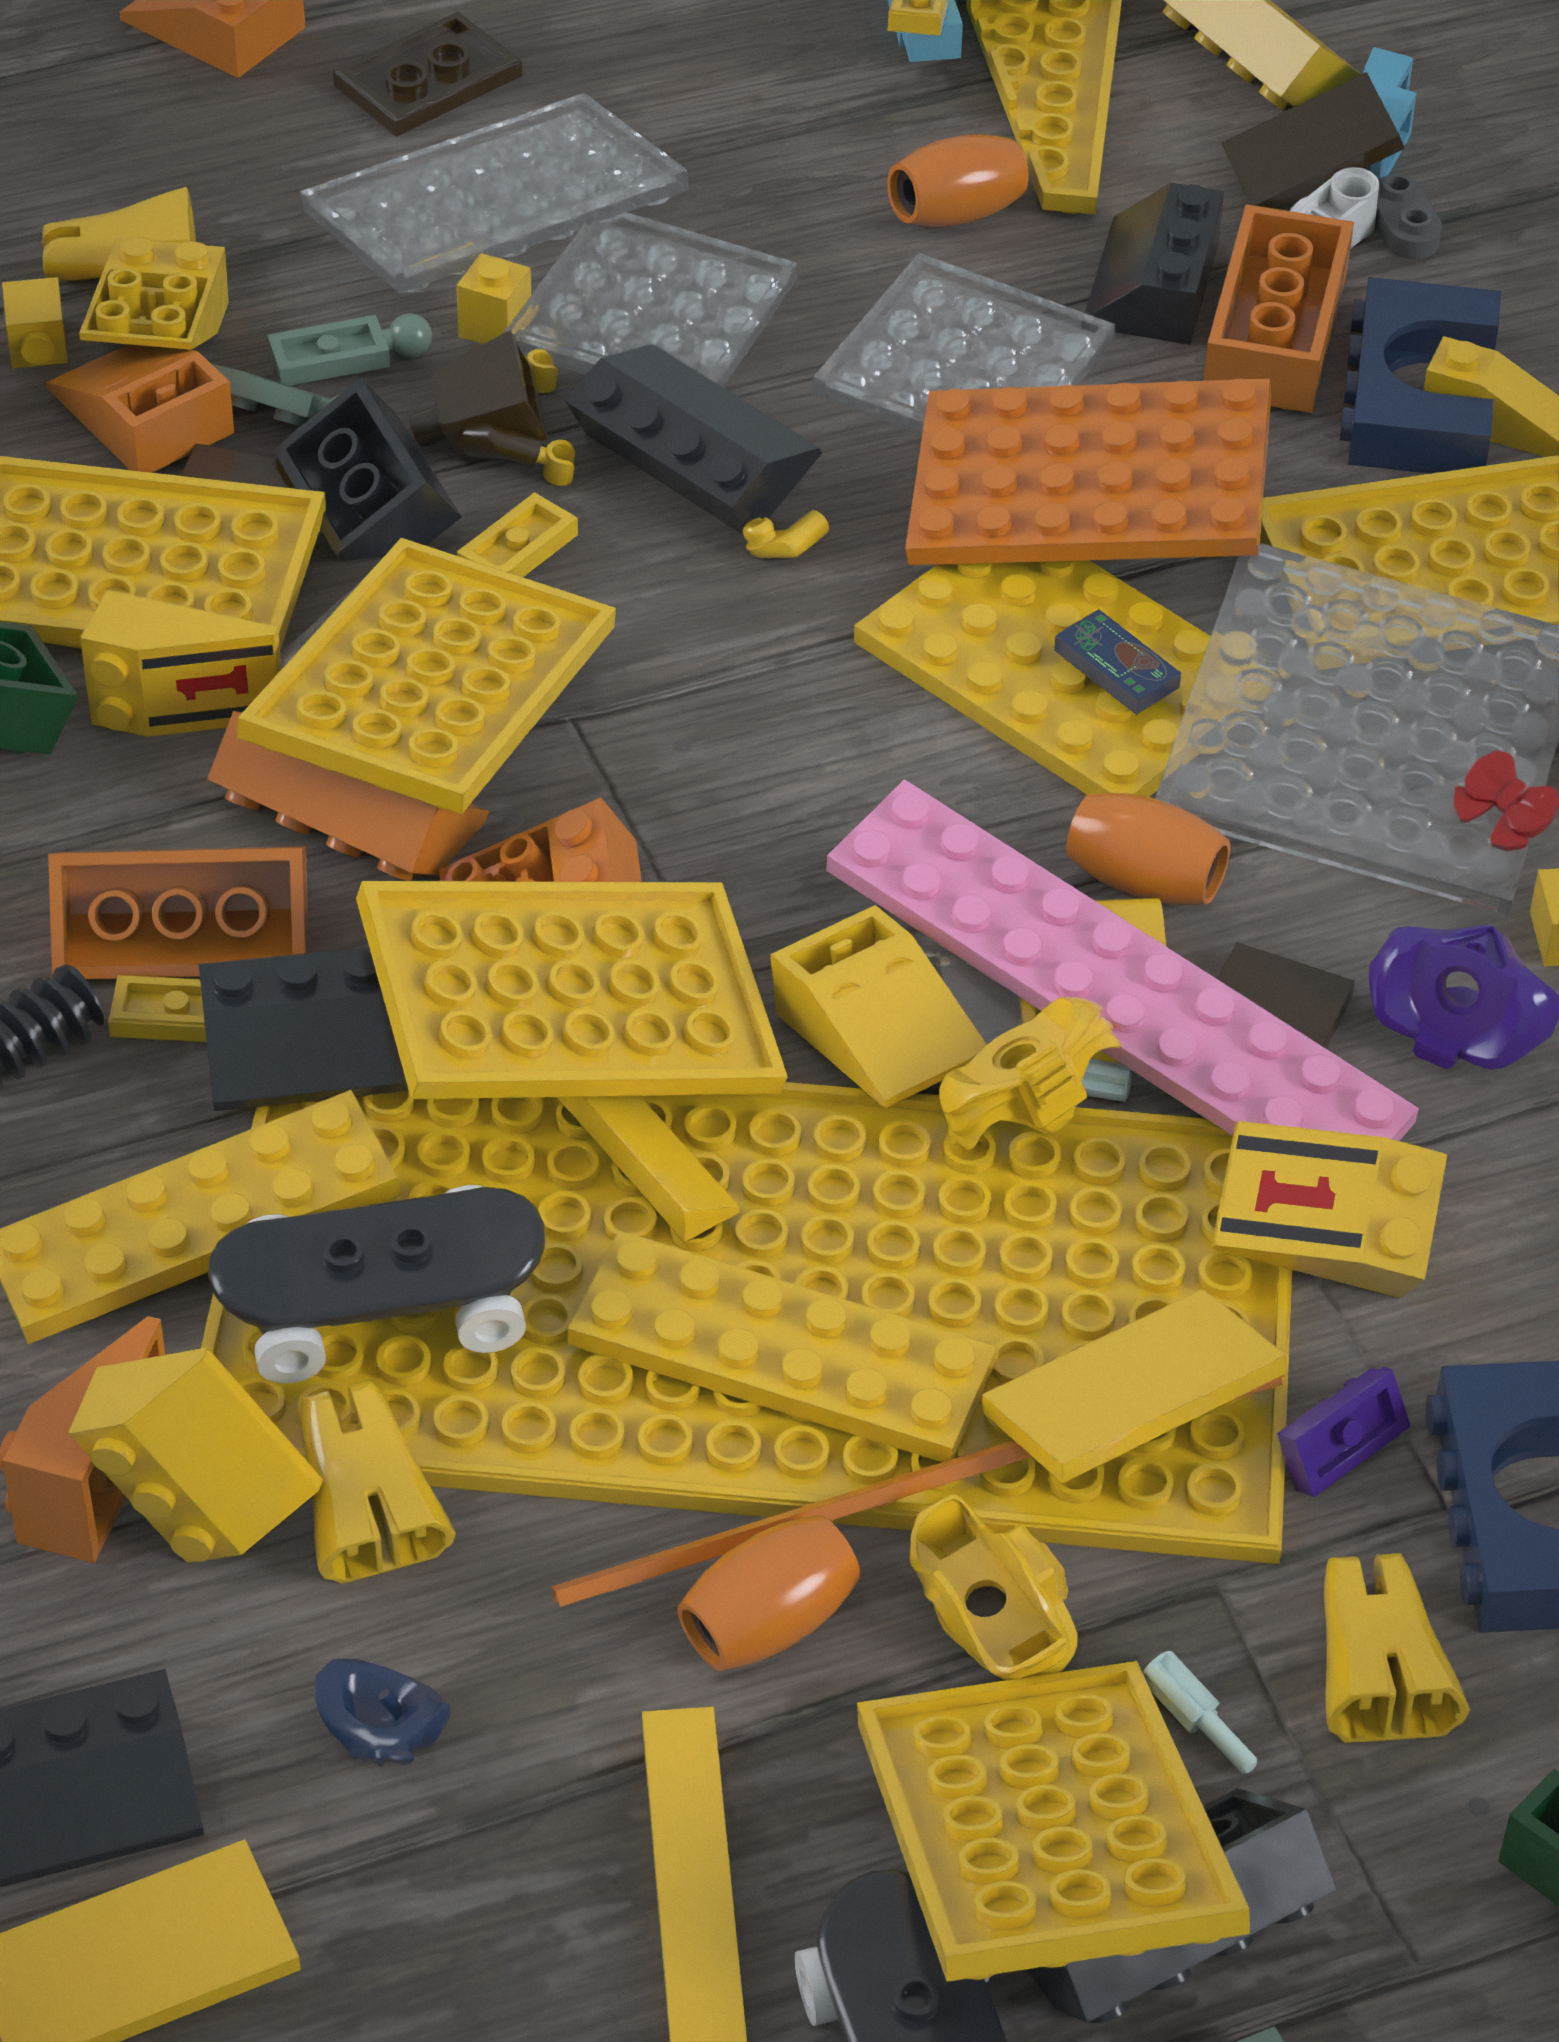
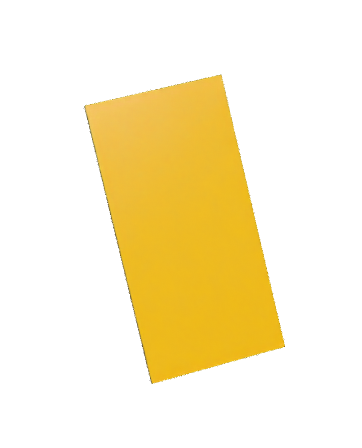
(1002, 1243)

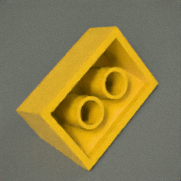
(192, 1452)

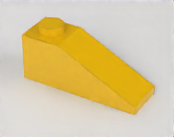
(1522, 406)

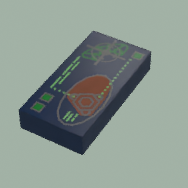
(1117, 661)

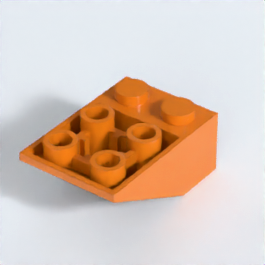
(149, 403)
(572, 847)

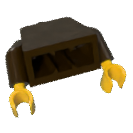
(494, 409)

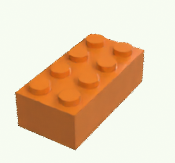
(1280, 303)

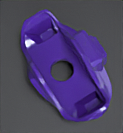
(1456, 1023)

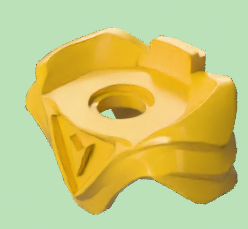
(1028, 1072)
(960, 1554)

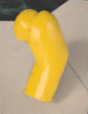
(786, 543)

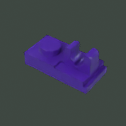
(1343, 1430)

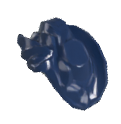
(378, 1710)

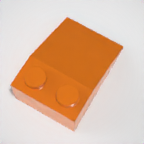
(220, 32)
(51, 1484)

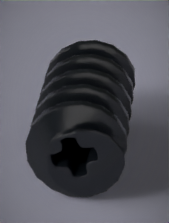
(44, 1017)

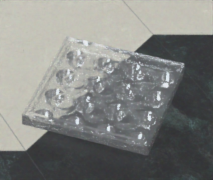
(653, 285)
(956, 332)

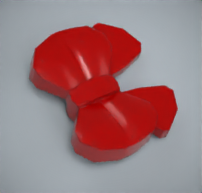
(1524, 808)

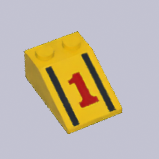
(172, 665)
(1331, 1204)

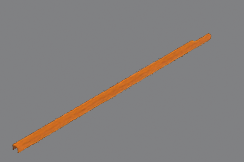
(831, 1508)

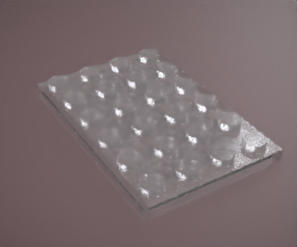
(494, 192)

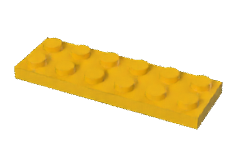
(168, 1219)
(783, 1346)

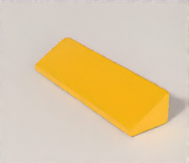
(654, 1161)

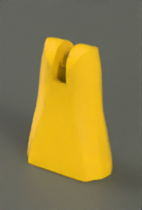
(82, 245)
(373, 1497)
(1384, 1658)

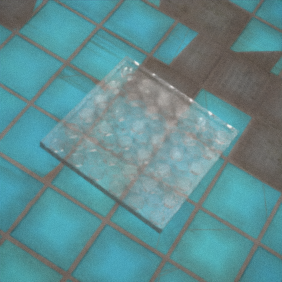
(1352, 712)

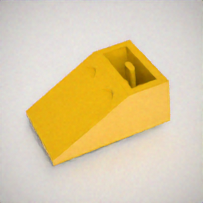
(158, 294)
(873, 1006)

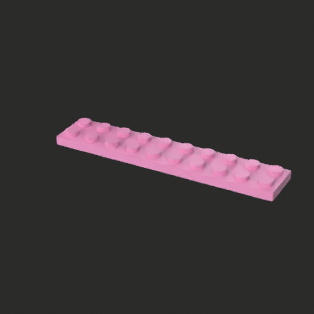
(1056, 942)

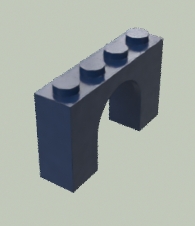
(1393, 421)
(1484, 1424)

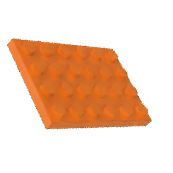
(1091, 472)

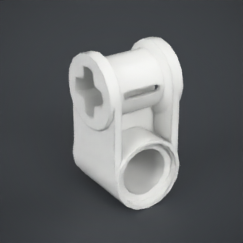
(1346, 196)

